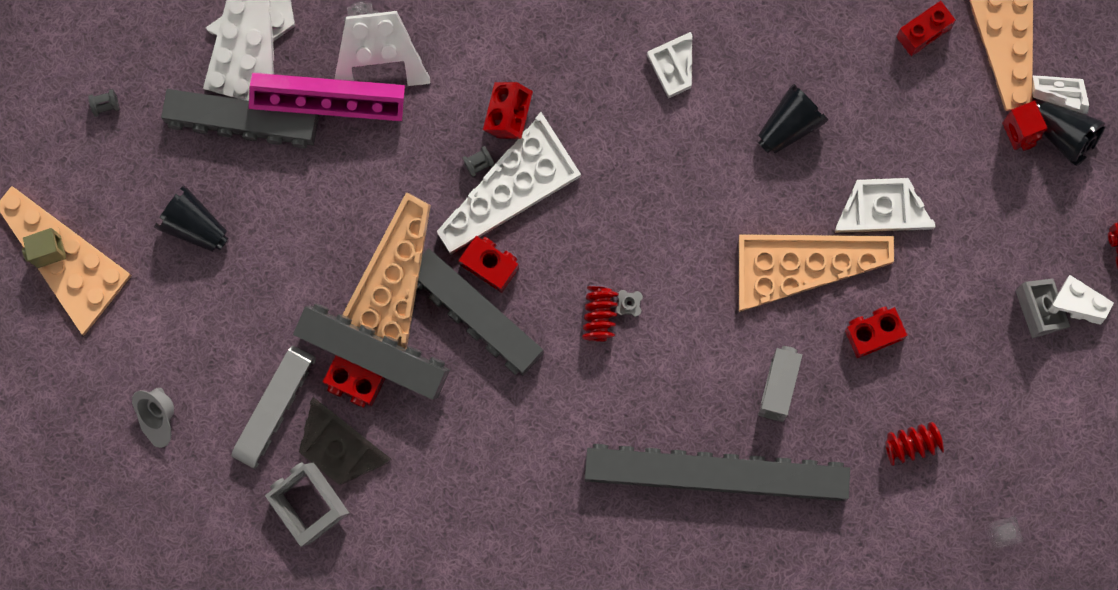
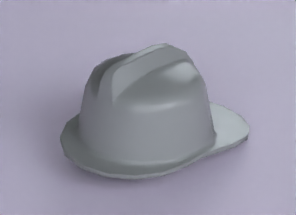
(154, 413)

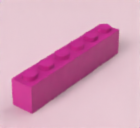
(326, 97)

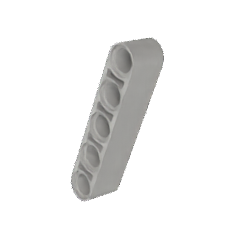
(271, 407)

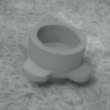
(633, 309)

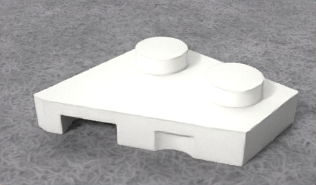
(673, 64)
(1062, 92)
(1081, 302)

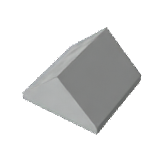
(1035, 302)

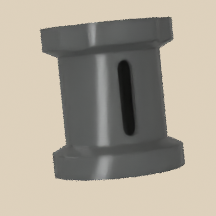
(97, 108)
(478, 161)

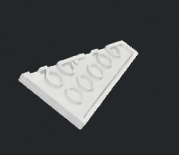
(241, 48)

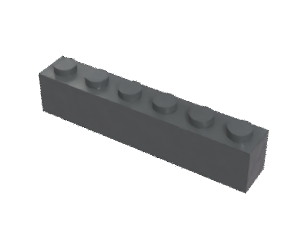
(233, 116)
(477, 314)
(371, 351)

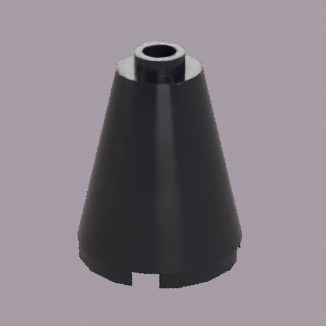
(790, 121)
(1071, 131)
(192, 222)

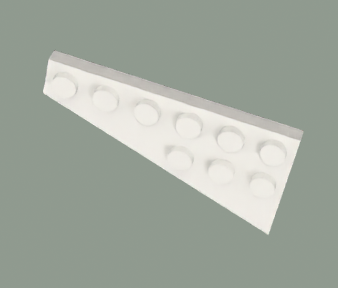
(520, 179)

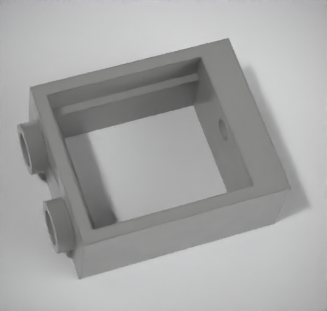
(780, 384)
(301, 533)

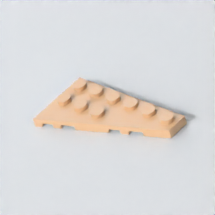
(1008, 40)

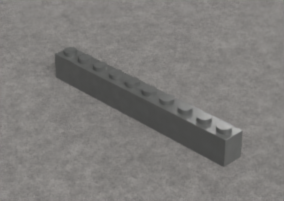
(717, 474)

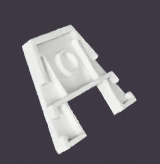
(378, 40)

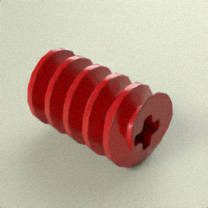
(600, 313)
(913, 442)

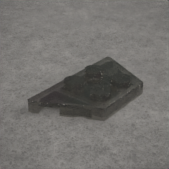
(337, 446)

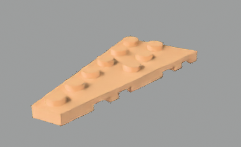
(791, 264)
(83, 280)
(390, 282)

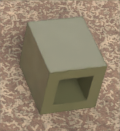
(43, 248)

